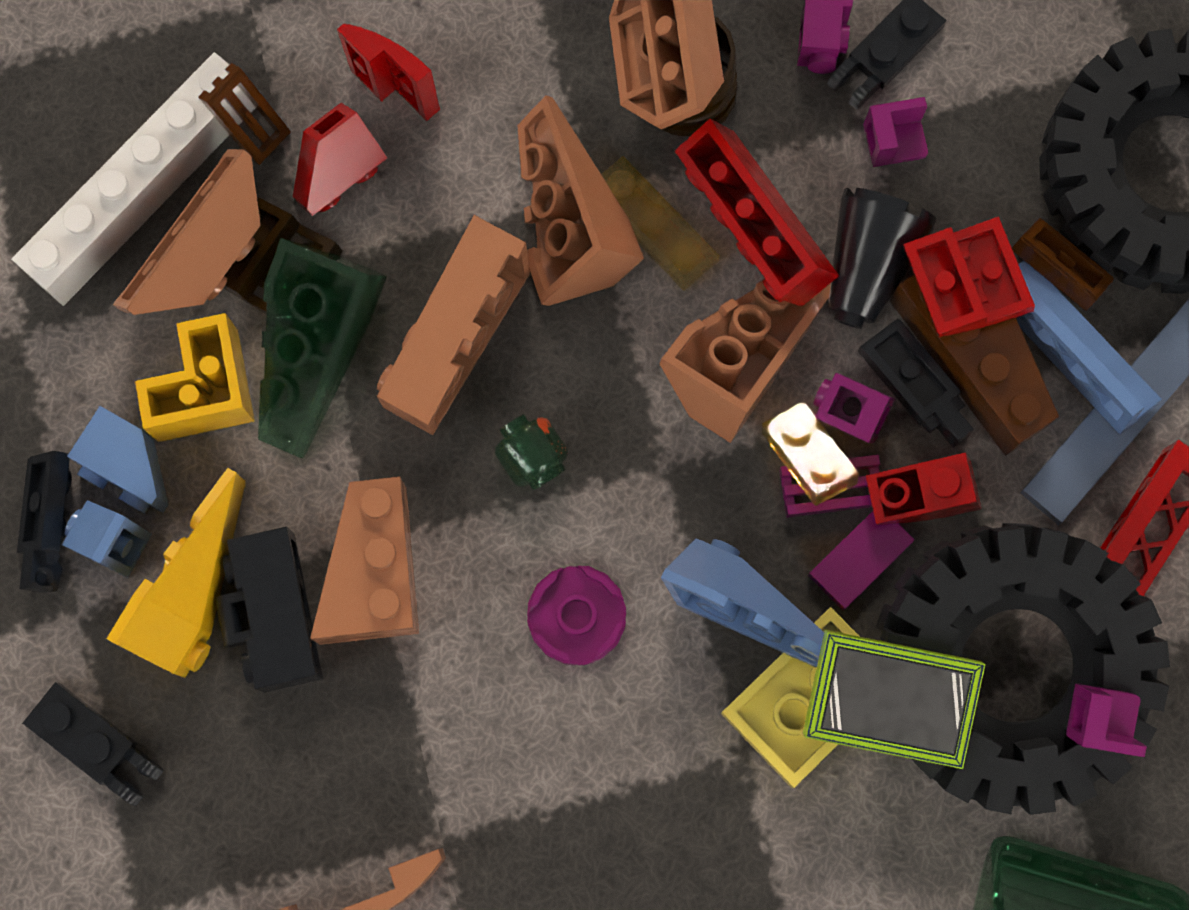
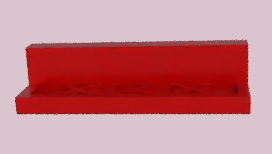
(1142, 508)

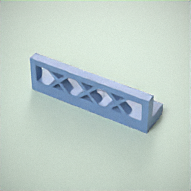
(1084, 355)

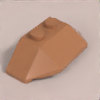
(665, 57)
(201, 243)

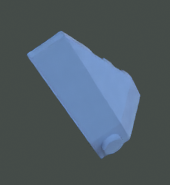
(733, 594)

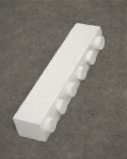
(128, 187)

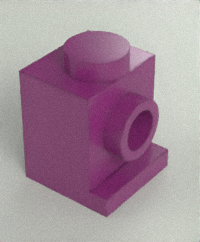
(823, 34)
(868, 422)

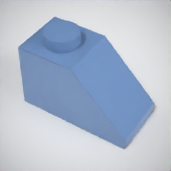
(106, 537)

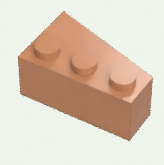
(370, 569)

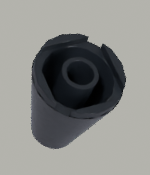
(871, 253)

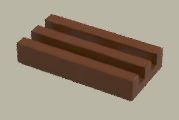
(223, 90)
(1062, 264)

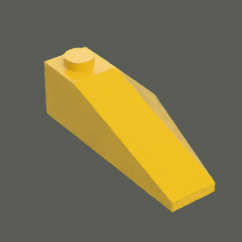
(176, 613)

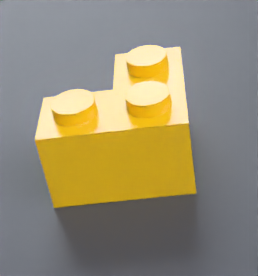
(209, 391)

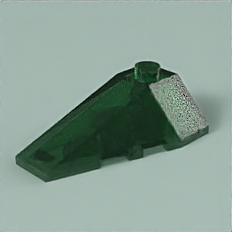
(312, 331)

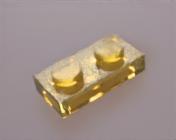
(809, 453)

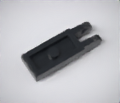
(888, 48)
(89, 741)

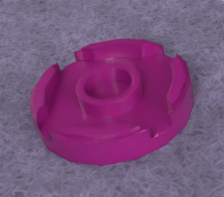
(568, 628)

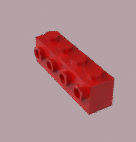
(756, 214)

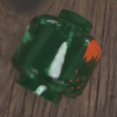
(531, 452)

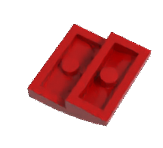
(389, 67)
(969, 277)

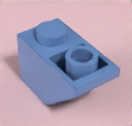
(122, 455)

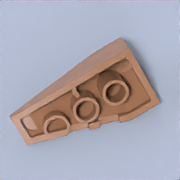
(580, 225)
(735, 355)

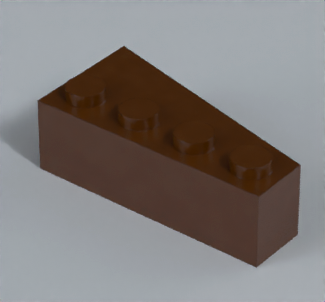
(989, 368)

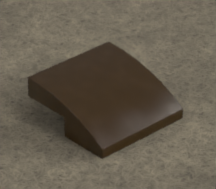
(248, 276)

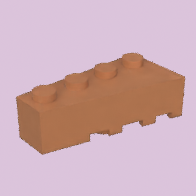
(455, 325)

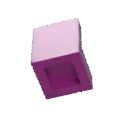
(896, 132)
(1105, 720)

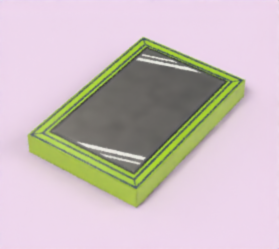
(893, 699)

